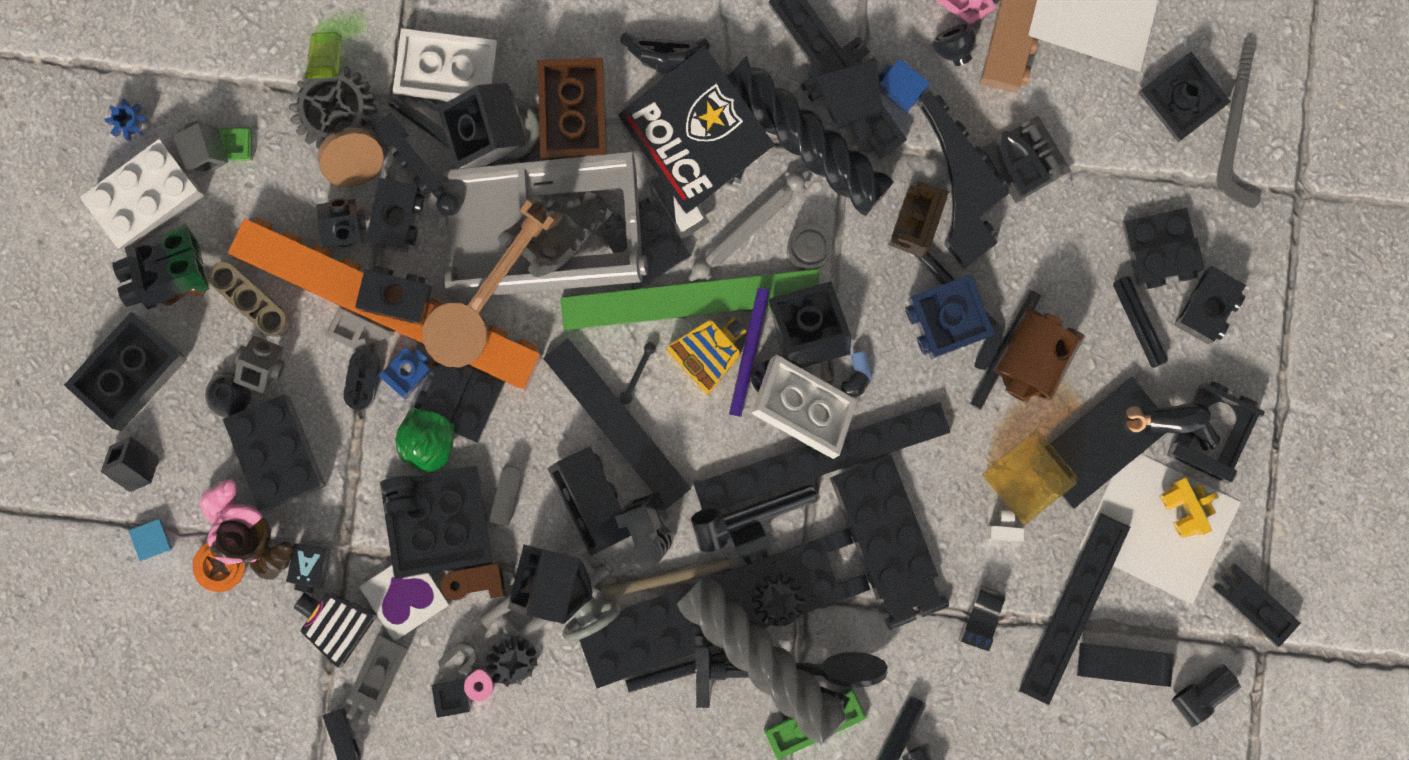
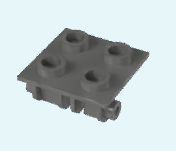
(1041, 142)

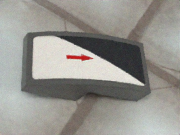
(682, 223)

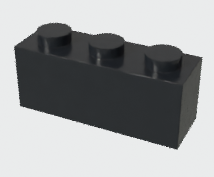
(589, 499)

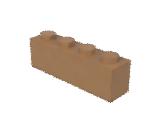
(1010, 46)

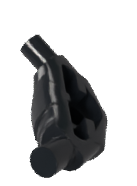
(661, 54)

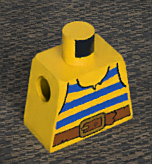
(708, 352)

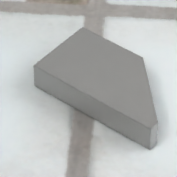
(356, 330)

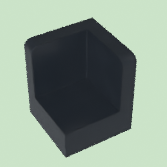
(130, 464)

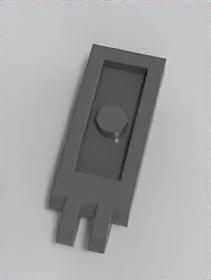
(375, 678)

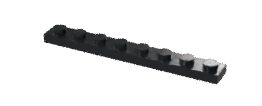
(810, 463)

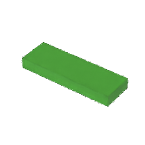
(787, 737)

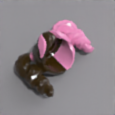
(244, 530)

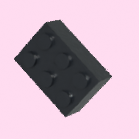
(125, 371)
(274, 452)

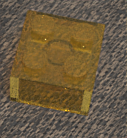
(1030, 476)

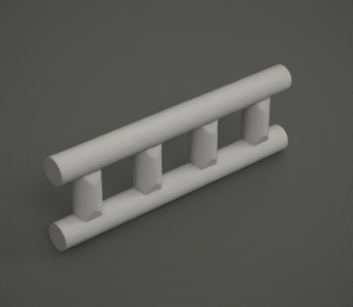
(498, 612)

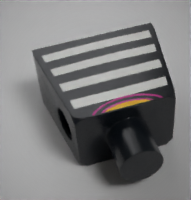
(334, 625)

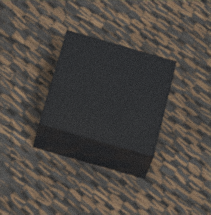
(450, 698)

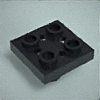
(1193, 89)

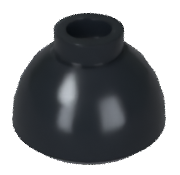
(956, 44)
(225, 396)

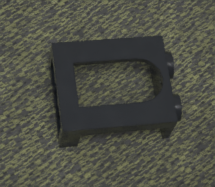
(1246, 417)

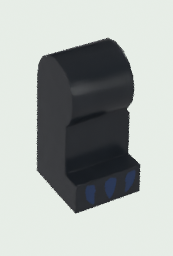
(982, 618)

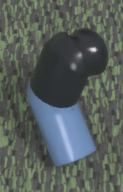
(861, 377)

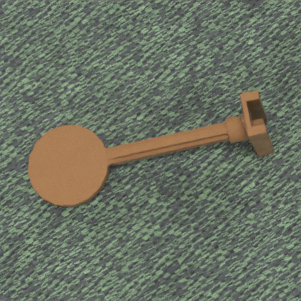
(456, 330)

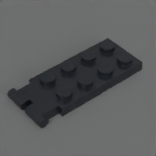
(889, 540)

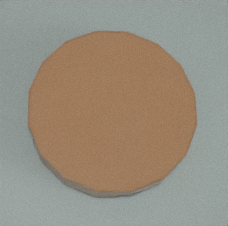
(350, 157)

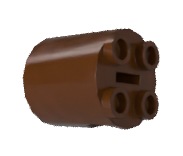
(1037, 356)

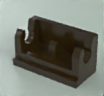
(918, 218)

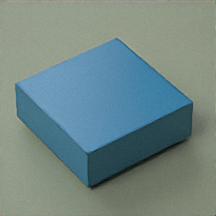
(150, 540)

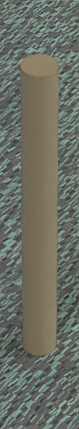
(666, 577)

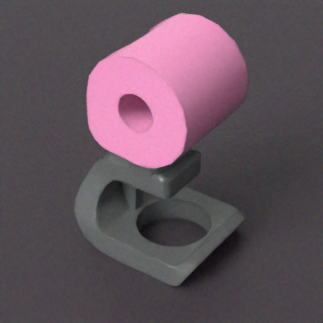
(478, 682)

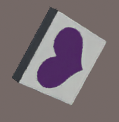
(403, 602)

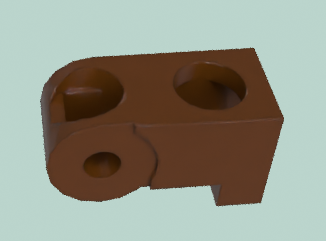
(461, 583)

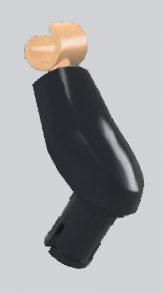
(1177, 419)

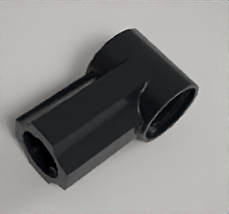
(1199, 700)

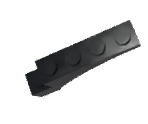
(972, 184)

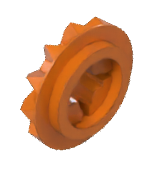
(221, 581)

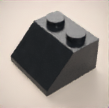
(810, 325)

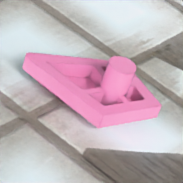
(969, 10)

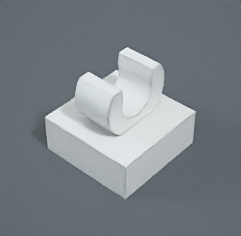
(1006, 529)

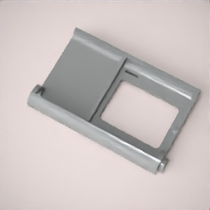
(492, 204)

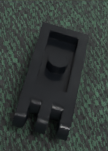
(1257, 606)

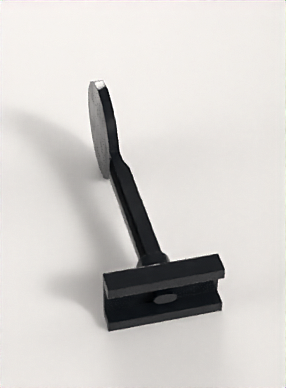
(843, 669)

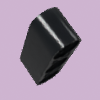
(1125, 664)

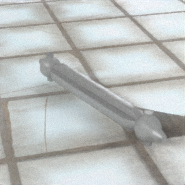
(748, 225)

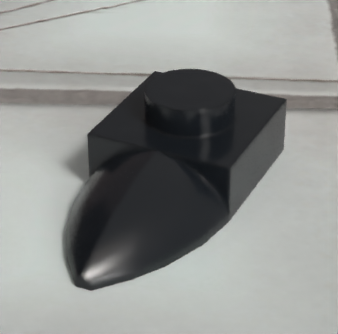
(1022, 164)

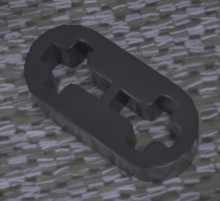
(353, 379)

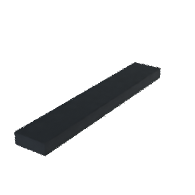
(617, 423)
(1074, 609)

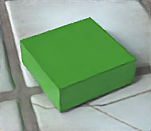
(237, 143)

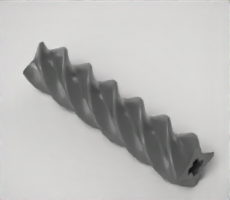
(768, 666)

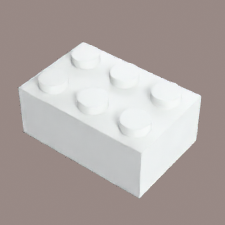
(142, 196)

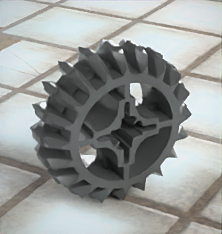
(337, 94)

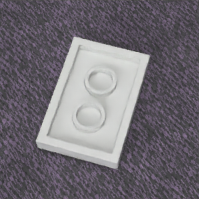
(442, 64)
(804, 406)

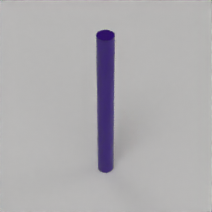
(749, 352)

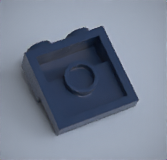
(949, 317)

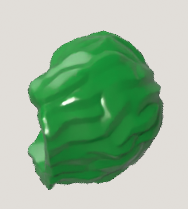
(424, 440)

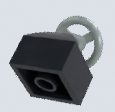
(487, 126)
(555, 589)

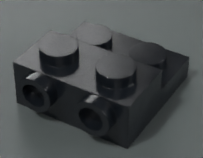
(658, 240)
(1163, 248)
(461, 397)

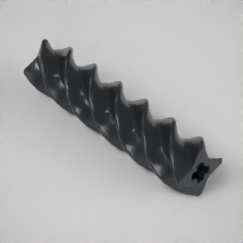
(803, 134)

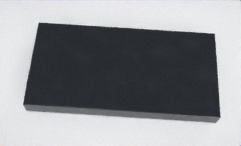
(1102, 442)

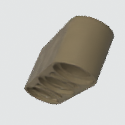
(238, 288)

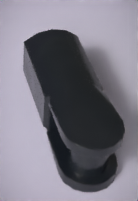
(341, 735)

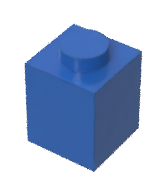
(902, 85)

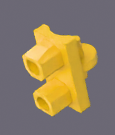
(1182, 494)

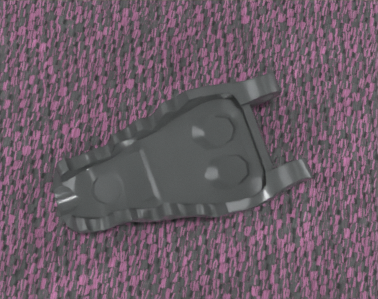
(561, 242)

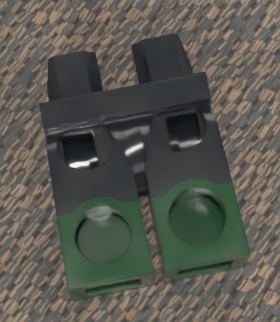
(161, 268)

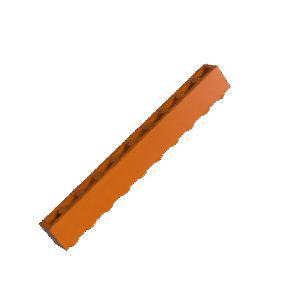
(341, 282)

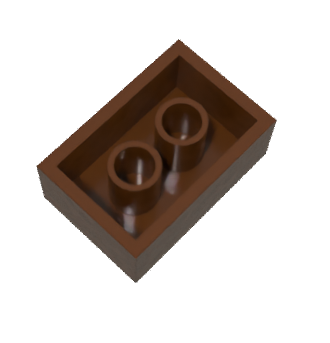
(571, 108)

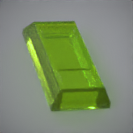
(323, 55)

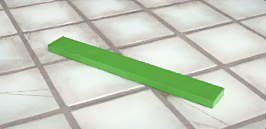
(678, 300)

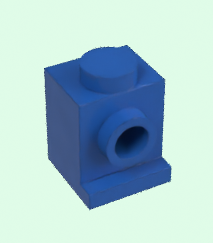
(406, 384)

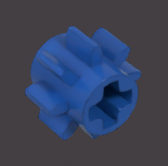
(132, 126)

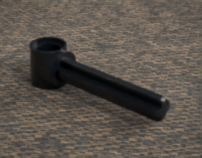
(713, 528)

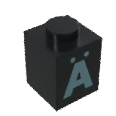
(308, 567)

